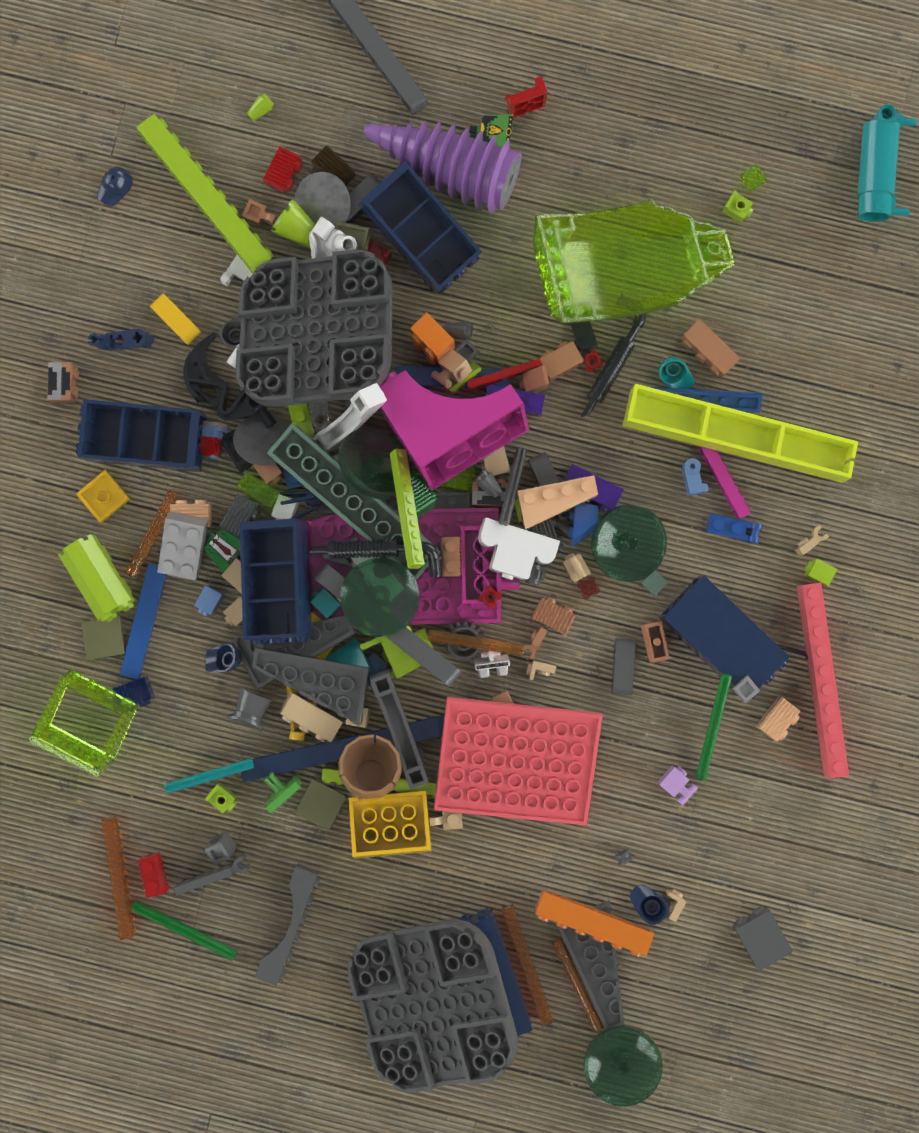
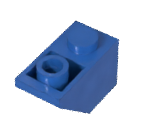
(583, 521)

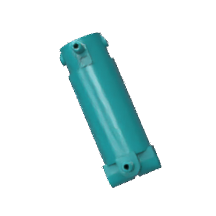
(879, 165)

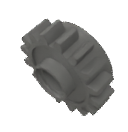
(463, 629)

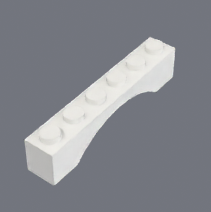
(362, 407)

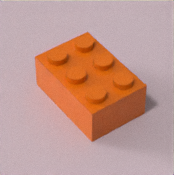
(431, 339)

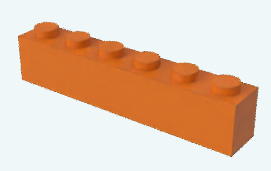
(594, 922)

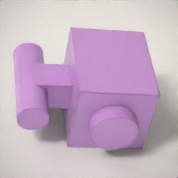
(674, 782)

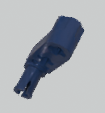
(132, 340)

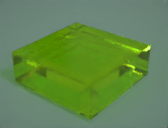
(753, 178)

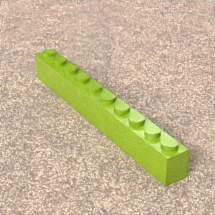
(203, 192)

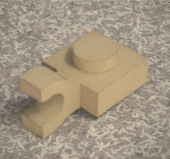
(807, 544)
(450, 820)

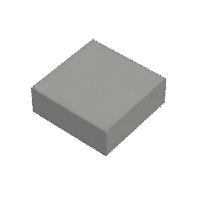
(745, 689)

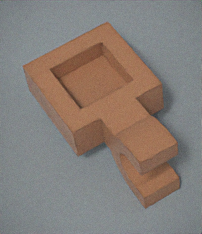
(257, 213)
(537, 637)

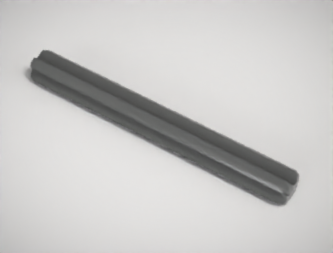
(512, 486)

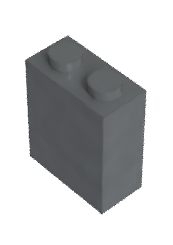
(762, 938)

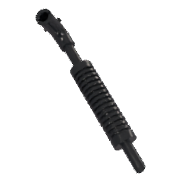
(613, 366)
(377, 548)

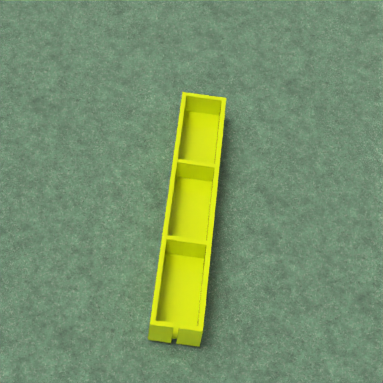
(740, 433)

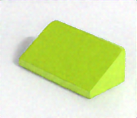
(476, 370)

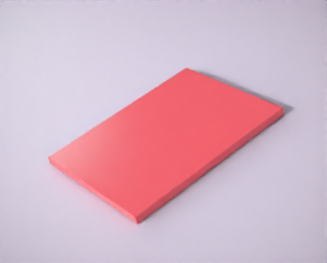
(517, 761)

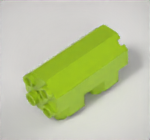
(97, 578)

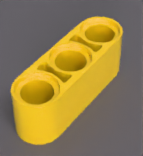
(175, 319)

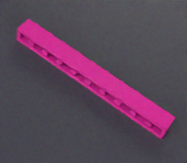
(725, 482)

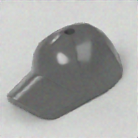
(230, 331)

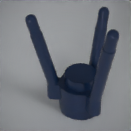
(309, 498)

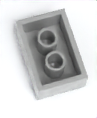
(182, 545)

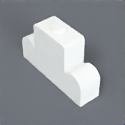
(515, 549)

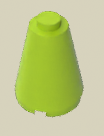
(294, 224)

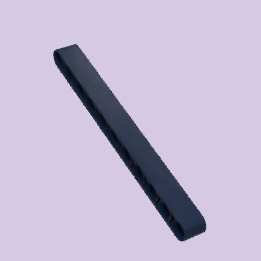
(332, 751)

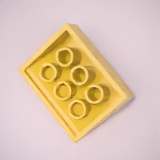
(390, 825)

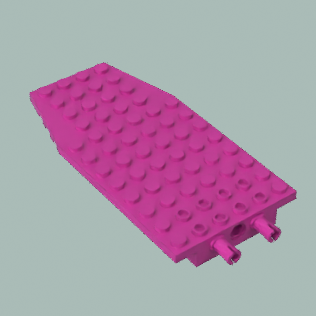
(441, 598)

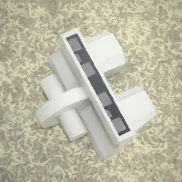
(491, 660)

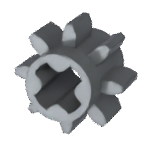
(536, 575)

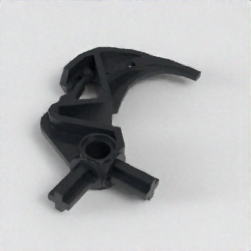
(242, 405)

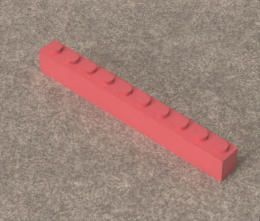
(822, 680)

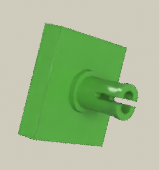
(281, 791)

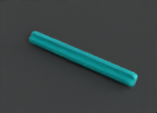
(209, 775)

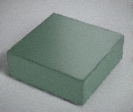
(654, 583)

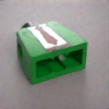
(222, 548)

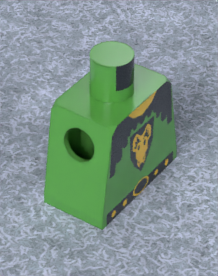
(494, 125)

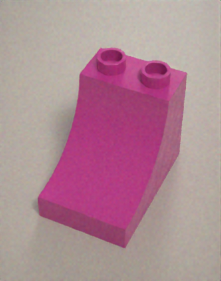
(446, 432)

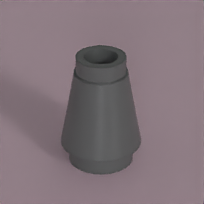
(460, 330)
(488, 483)

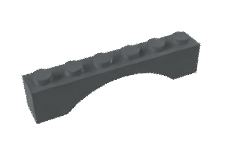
(399, 728)
(272, 963)

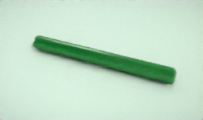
(713, 726)
(184, 930)

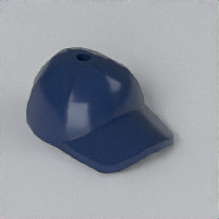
(113, 190)
(222, 658)
(642, 898)

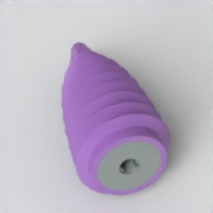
(454, 161)

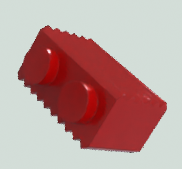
(282, 170)
(153, 875)

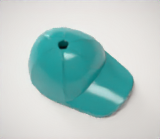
(677, 375)

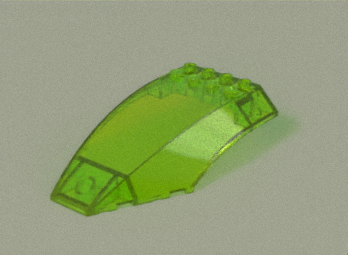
(625, 260)

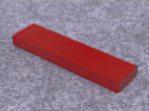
(502, 375)

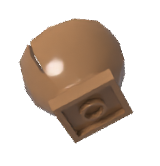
(370, 767)

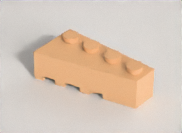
(553, 499)

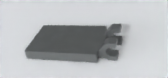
(213, 875)

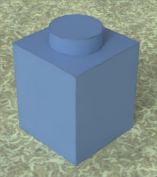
(209, 601)

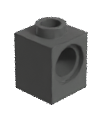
(220, 848)

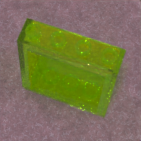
(71, 747)

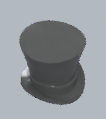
(250, 708)

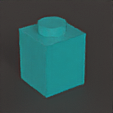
(325, 602)

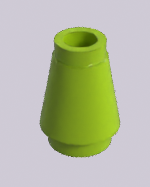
(260, 107)

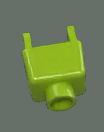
(392, 654)

